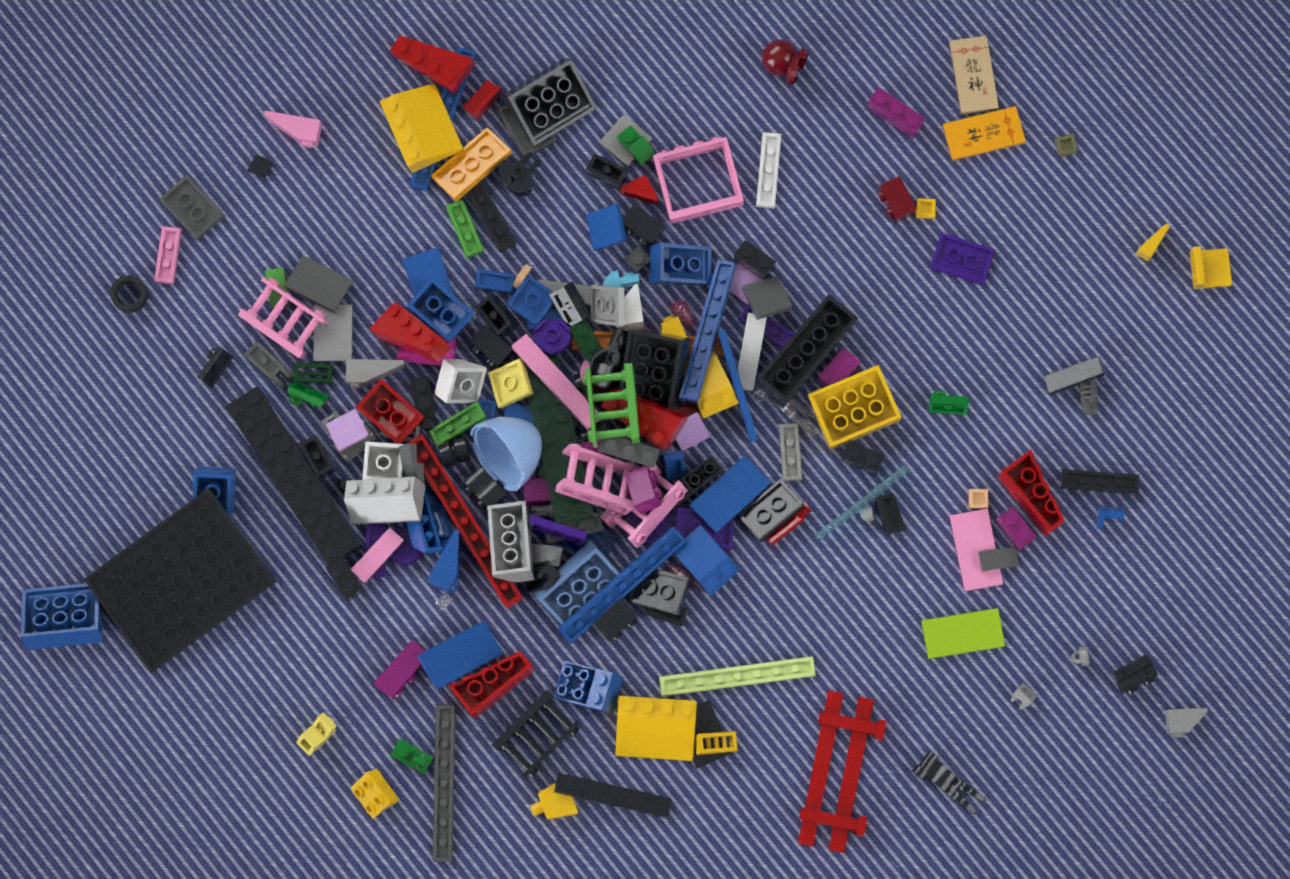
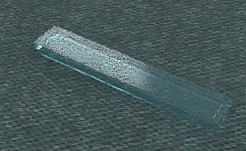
(863, 502)

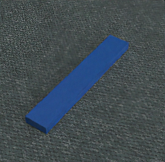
(737, 385)

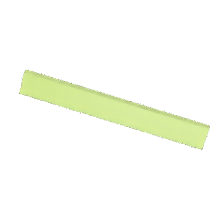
(737, 676)

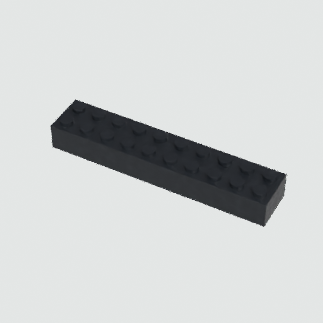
(293, 476)

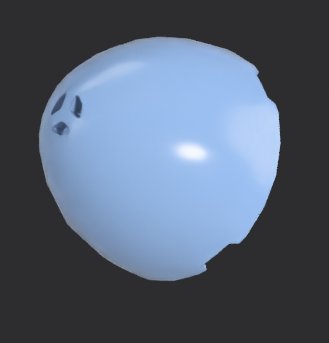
(507, 450)

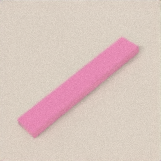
(554, 379)

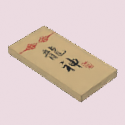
(973, 74)

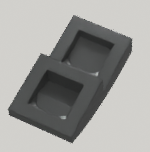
(409, 462)
(998, 559)

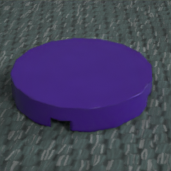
(552, 336)
(406, 553)

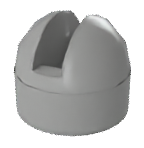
(867, 514)

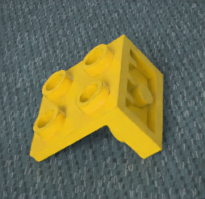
(1210, 268)

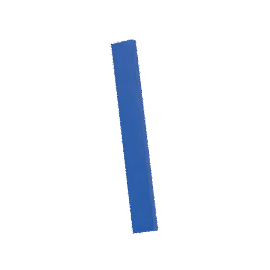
(422, 178)
(707, 331)
(621, 584)

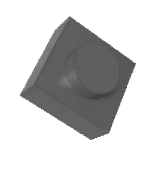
(637, 260)

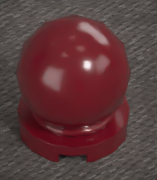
(783, 59)

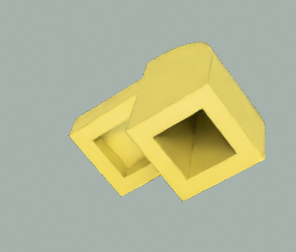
(317, 734)

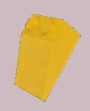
(716, 390)

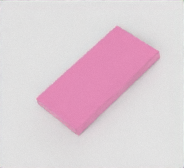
(972, 535)

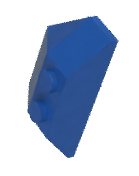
(433, 530)

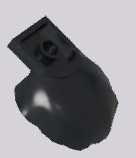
(606, 362)

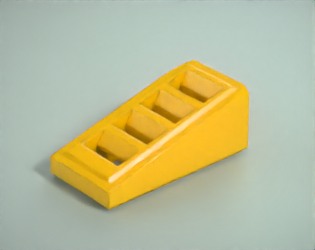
(1149, 247)
(699, 743)

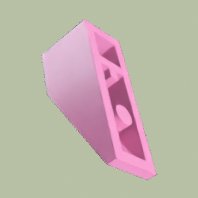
(302, 129)

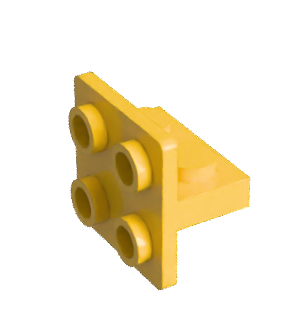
(374, 793)

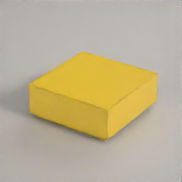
(925, 208)

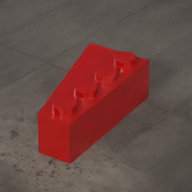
(435, 63)
(406, 331)
(656, 422)
(1032, 493)
(490, 684)

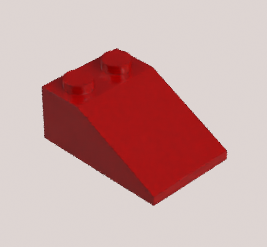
(389, 412)

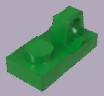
(301, 392)
(948, 404)
(411, 756)

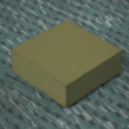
(1066, 145)

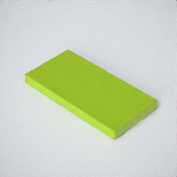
(963, 633)

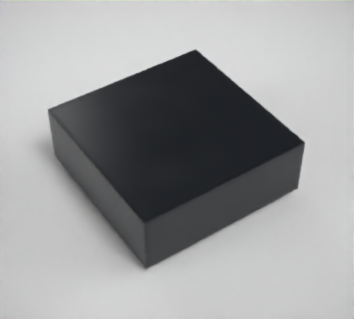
(260, 166)

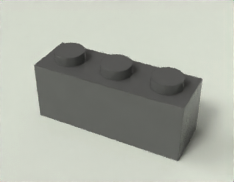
(624, 448)

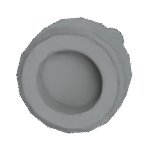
(1084, 656)

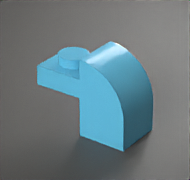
(626, 281)

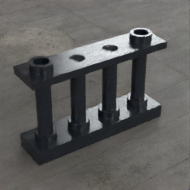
(517, 729)

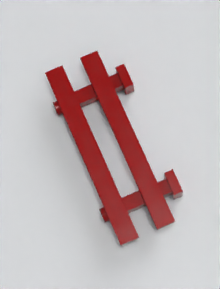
(842, 820)

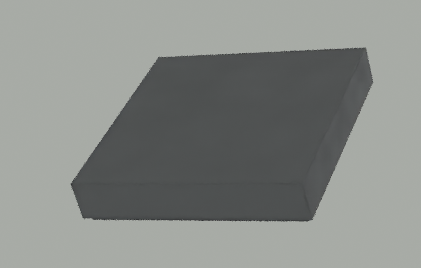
(767, 298)

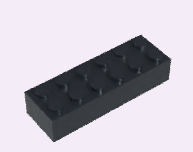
(806, 350)

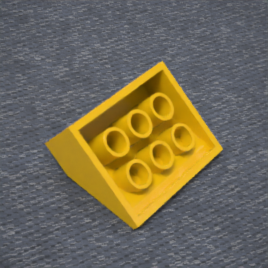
(421, 126)
(854, 407)
(655, 728)

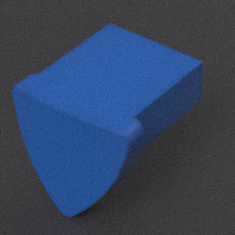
(1108, 512)

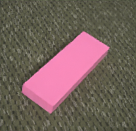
(167, 255)
(377, 555)

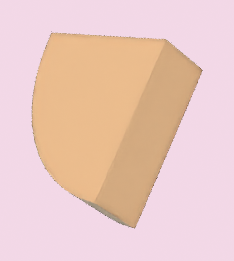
(522, 275)

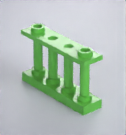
(630, 412)

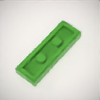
(464, 228)
(458, 424)

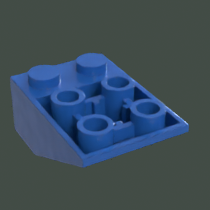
(588, 687)

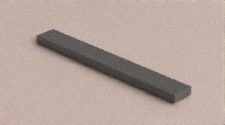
(444, 783)

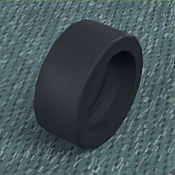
(126, 280)

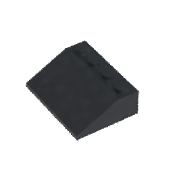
(549, 101)
(658, 365)

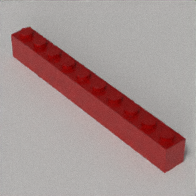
(463, 520)

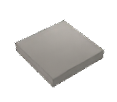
(611, 143)

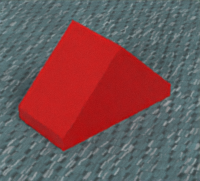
(640, 190)

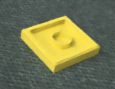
(510, 383)

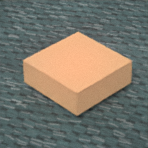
(978, 499)

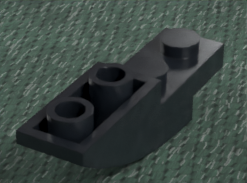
(697, 479)

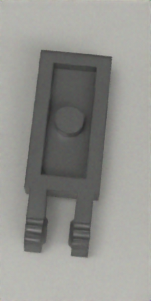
(267, 363)

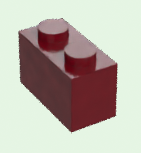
(897, 199)

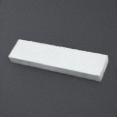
(768, 170)
(751, 351)

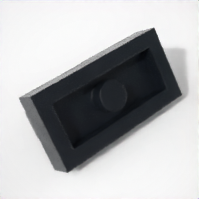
(214, 368)

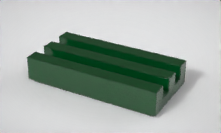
(310, 373)

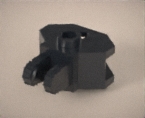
(520, 174)

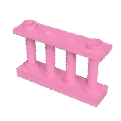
(266, 325)
(585, 491)
(651, 520)

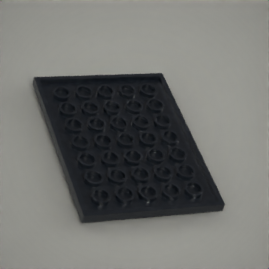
(180, 580)

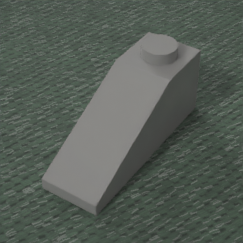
(367, 371)

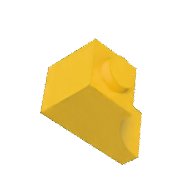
(672, 326)

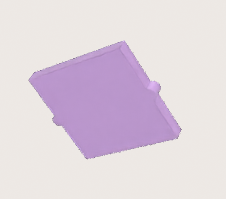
(741, 278)
(347, 430)
(692, 432)

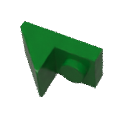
(636, 145)

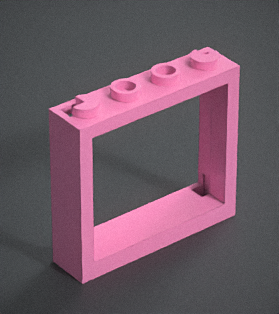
(707, 208)

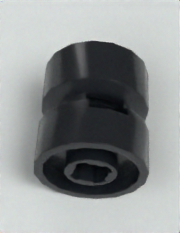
(454, 452)

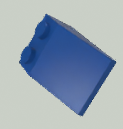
(680, 264)
(440, 310)
(220, 481)
(706, 560)
(447, 569)

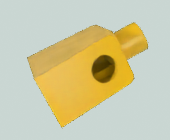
(554, 804)

